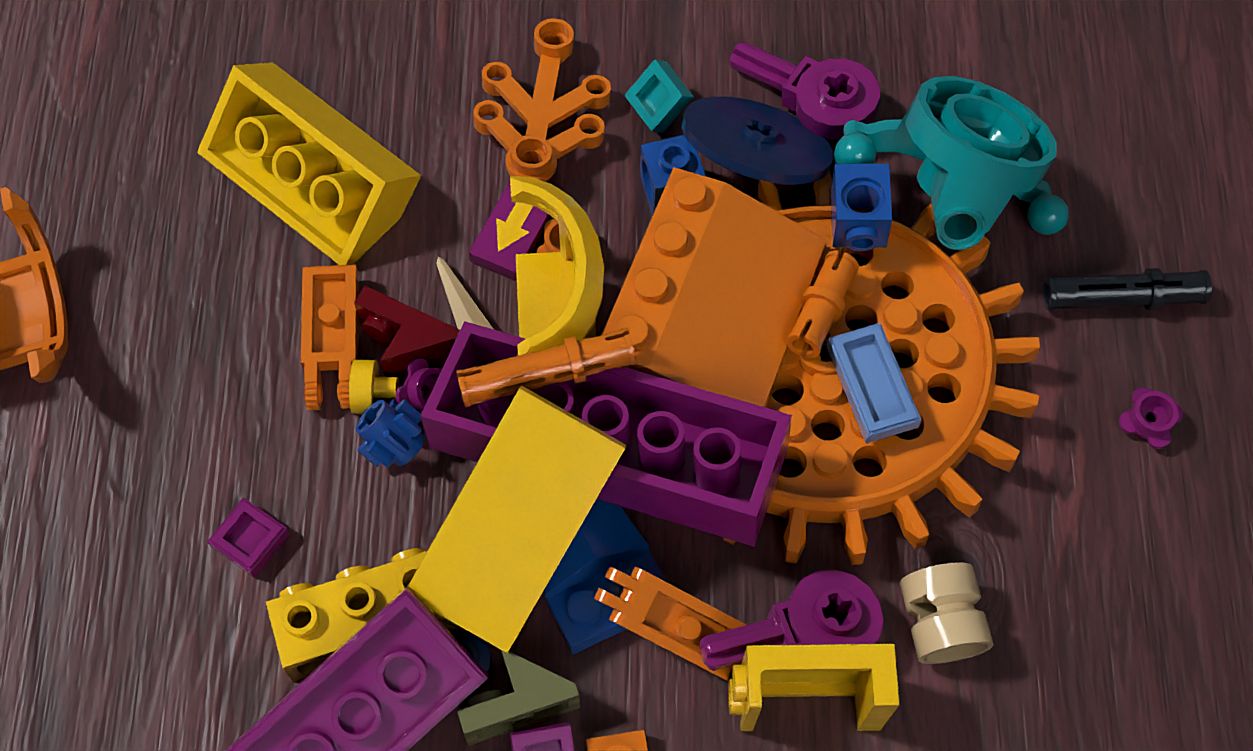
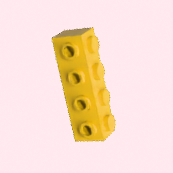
(319, 619)

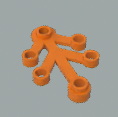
(553, 45)

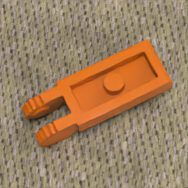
(328, 329)

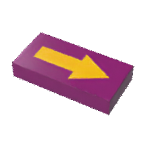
(508, 231)

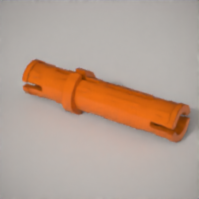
(546, 367)

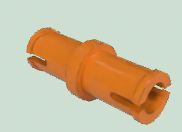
(822, 304)

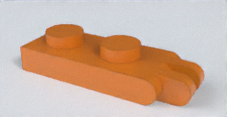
(665, 615)

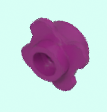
(418, 375)
(1161, 407)

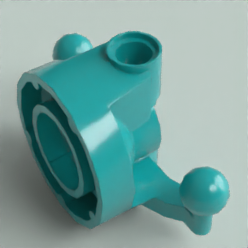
(974, 155)

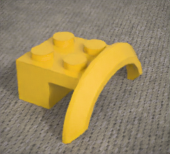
(560, 289)

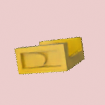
(817, 670)

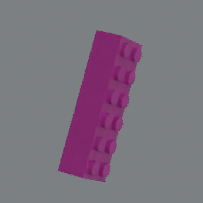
(686, 448)

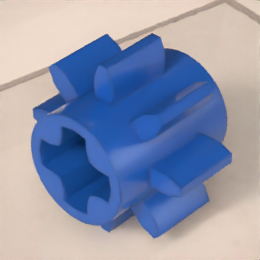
(390, 433)

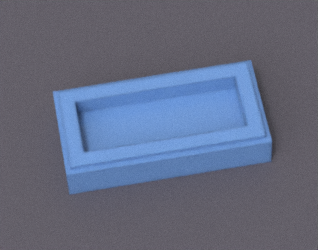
(873, 383)

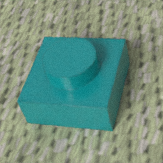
(659, 96)

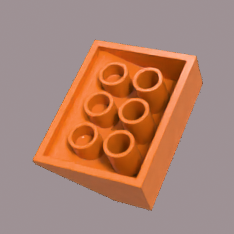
(716, 289)

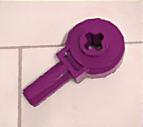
(819, 92)
(821, 610)

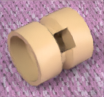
(944, 604)

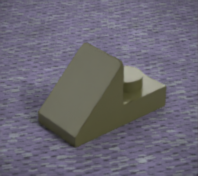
(535, 697)

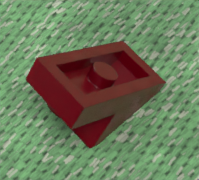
(411, 332)

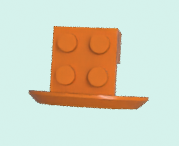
(31, 299)

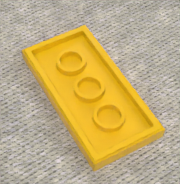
(515, 518)

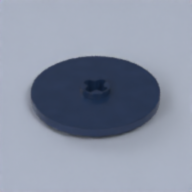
(756, 140)

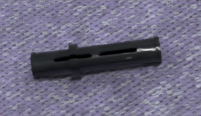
(1148, 289)

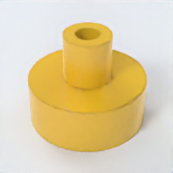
(368, 386)

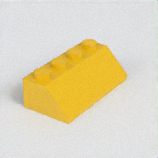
(306, 162)

